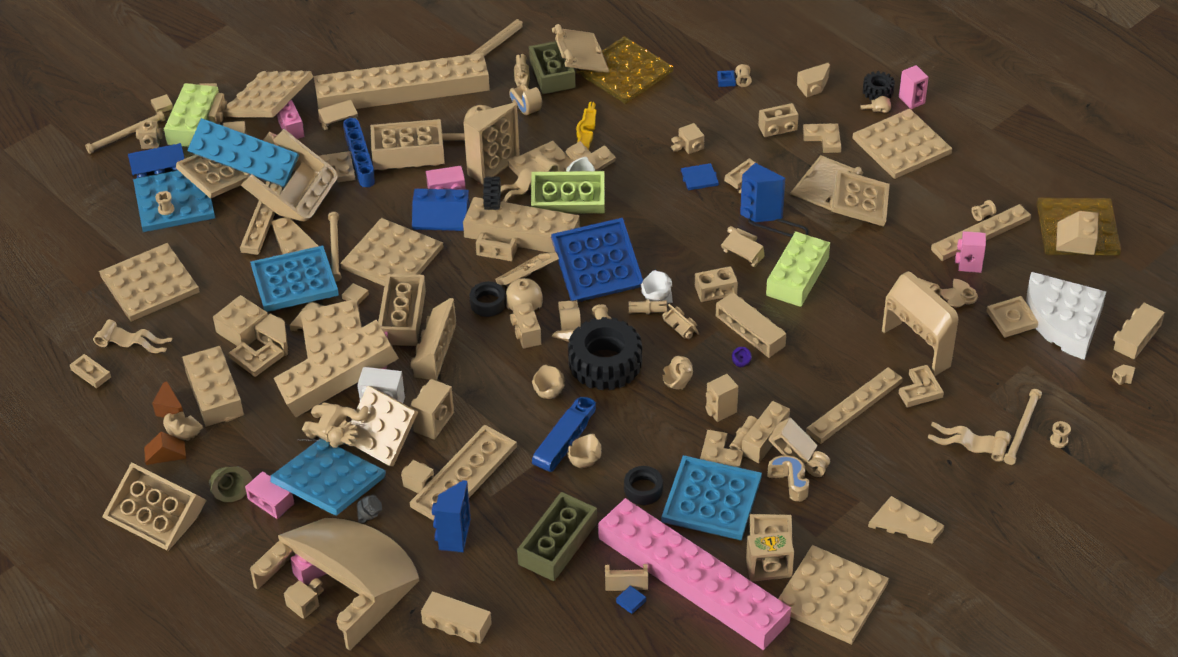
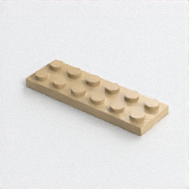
(472, 463)

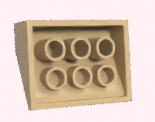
(491, 141)
(407, 144)
(153, 507)

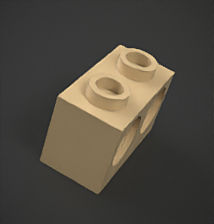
(715, 284)

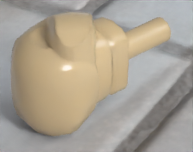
(880, 104)

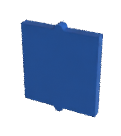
(699, 176)

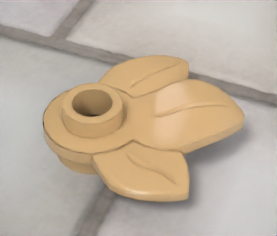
(959, 294)

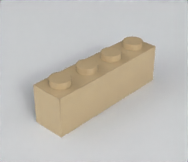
(751, 324)

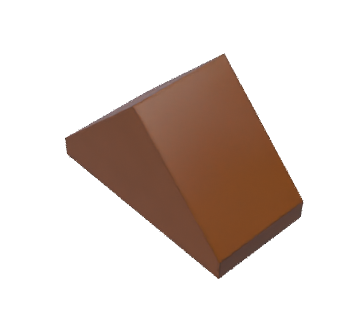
(166, 402)
(164, 449)

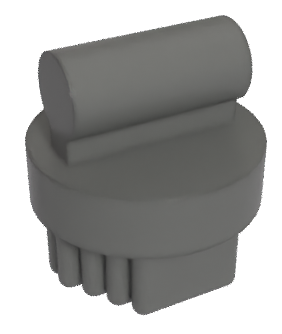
(368, 508)

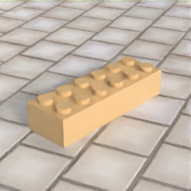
(527, 224)
(335, 368)

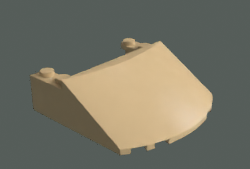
(353, 556)

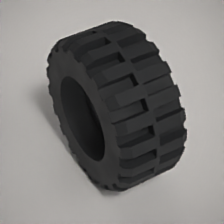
(605, 335)

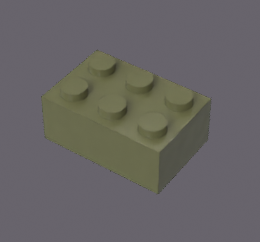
(550, 68)

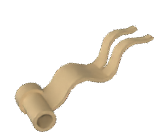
(523, 183)
(112, 333)
(990, 444)

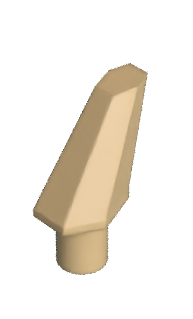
(742, 232)
(563, 335)

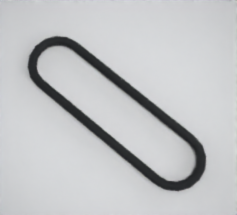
(783, 221)

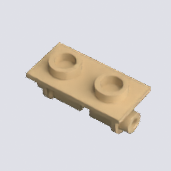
(686, 326)

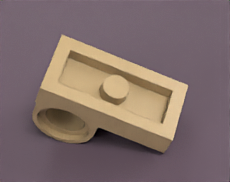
(569, 315)

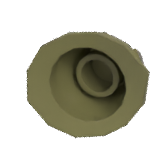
(229, 483)

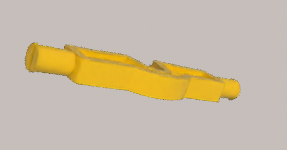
(587, 123)

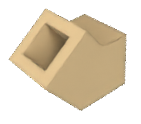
(1123, 374)

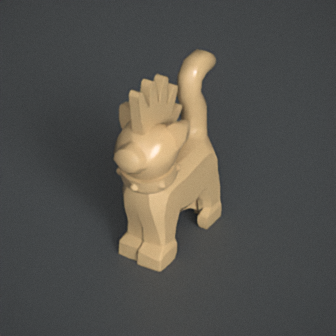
(333, 424)

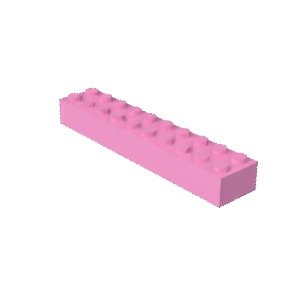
(695, 573)

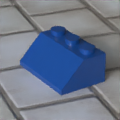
(155, 160)
(762, 194)
(439, 209)
(452, 517)

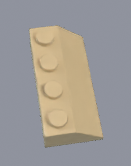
(434, 341)

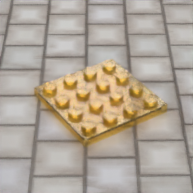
(630, 70)
(1056, 209)

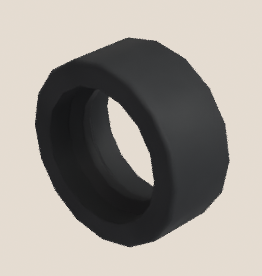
(487, 309)
(641, 473)

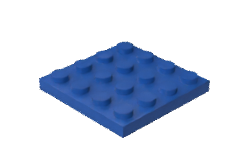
(597, 260)

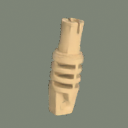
(521, 71)

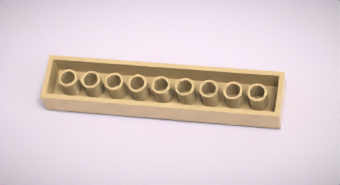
(404, 82)

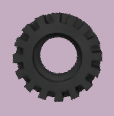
(878, 79)
(492, 193)

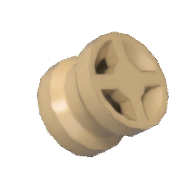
(817, 464)

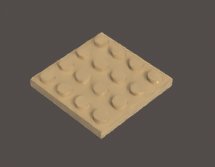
(267, 94)
(902, 143)
(391, 250)
(149, 282)
(833, 594)

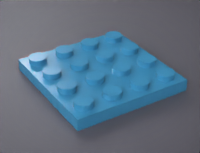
(188, 200)
(294, 278)
(328, 476)
(711, 497)

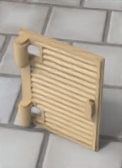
(581, 48)
(819, 181)

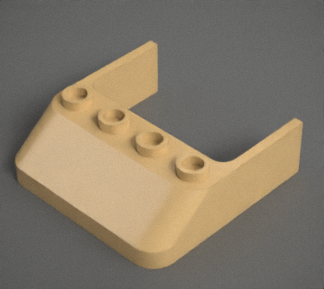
(304, 189)
(926, 314)

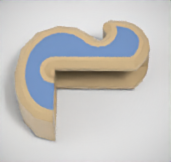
(527, 99)
(795, 470)

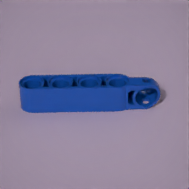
(563, 434)

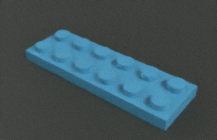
(243, 152)

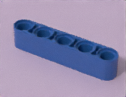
(359, 152)

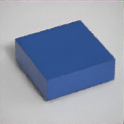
(726, 78)
(631, 599)

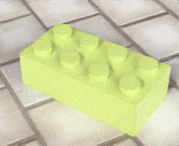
(191, 106)
(569, 191)
(798, 269)

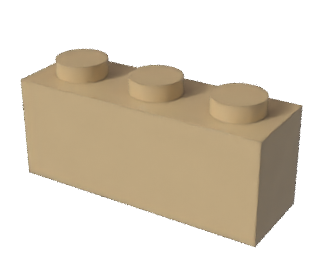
(1138, 330)
(756, 441)
(456, 617)

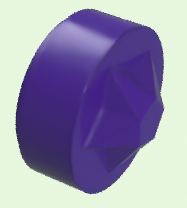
(741, 356)

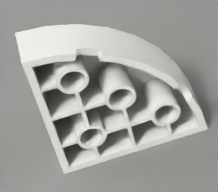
(1065, 312)

